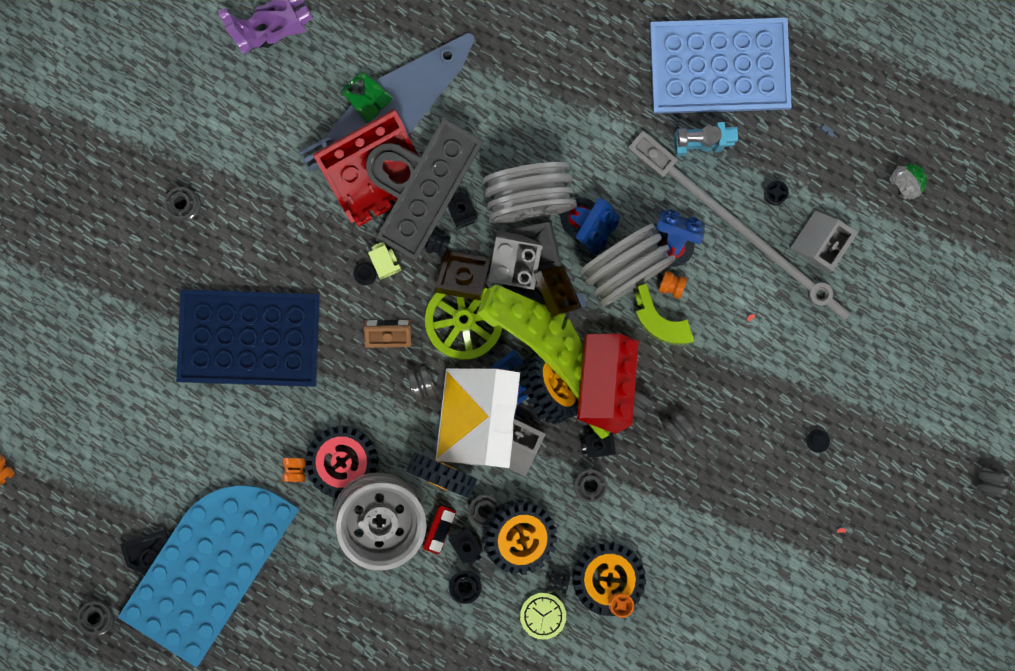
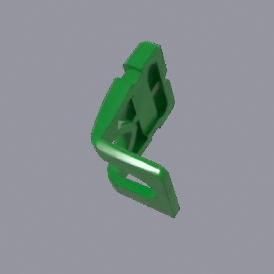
(369, 102)

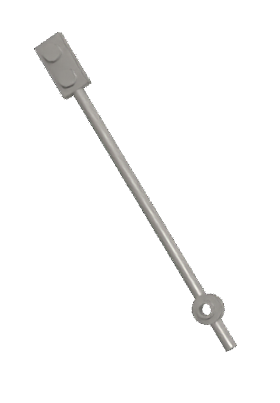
(663, 162)

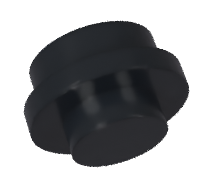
(365, 274)
(818, 441)

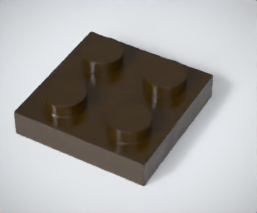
(463, 275)
(557, 291)

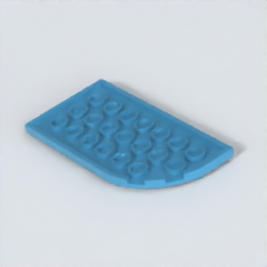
(207, 568)

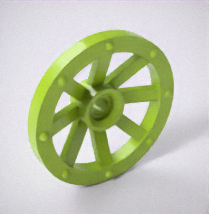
(458, 326)

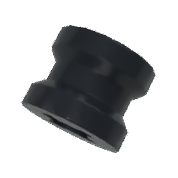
(779, 190)
(438, 244)
(559, 583)

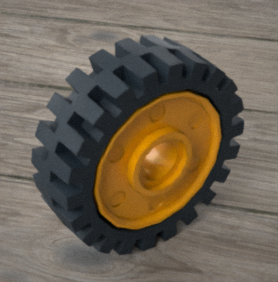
(441, 475)

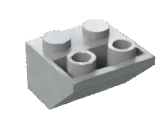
(823, 241)
(515, 260)
(524, 447)

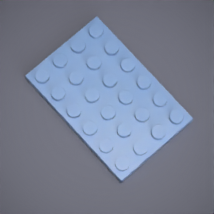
(720, 65)

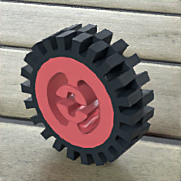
(326, 443)

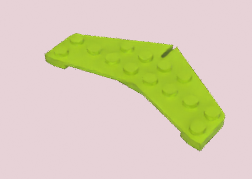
(547, 335)

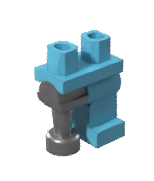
(706, 139)

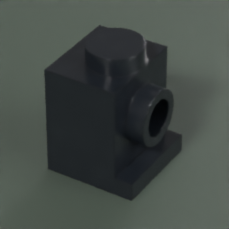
(465, 218)
(607, 449)
(461, 538)

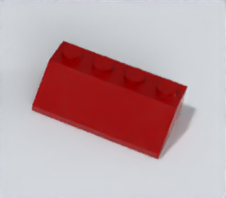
(608, 381)

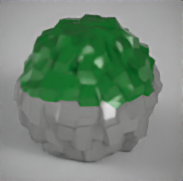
(909, 180)

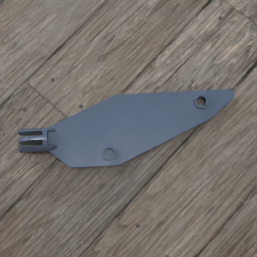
(413, 91)

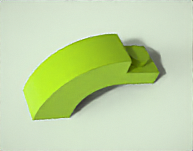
(659, 328)

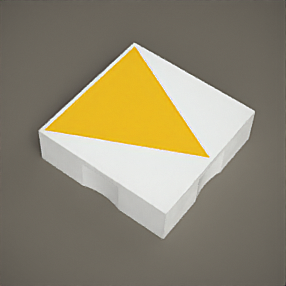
(477, 417)

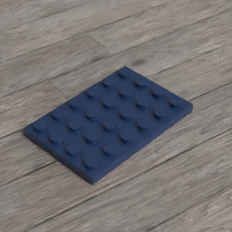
(248, 338)

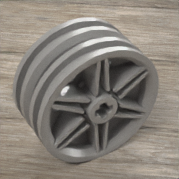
(529, 192)
(627, 265)
(395, 548)

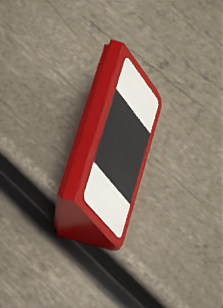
(439, 530)

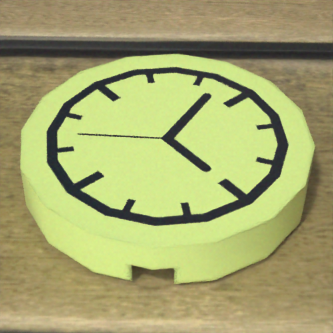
(543, 616)

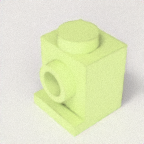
(383, 260)

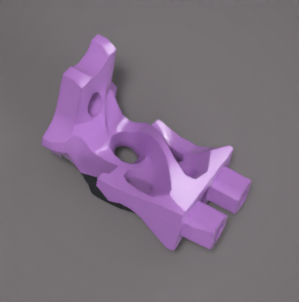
(279, 24)

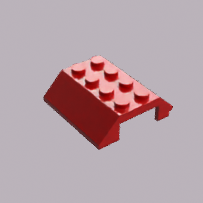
(346, 171)

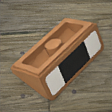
(387, 333)

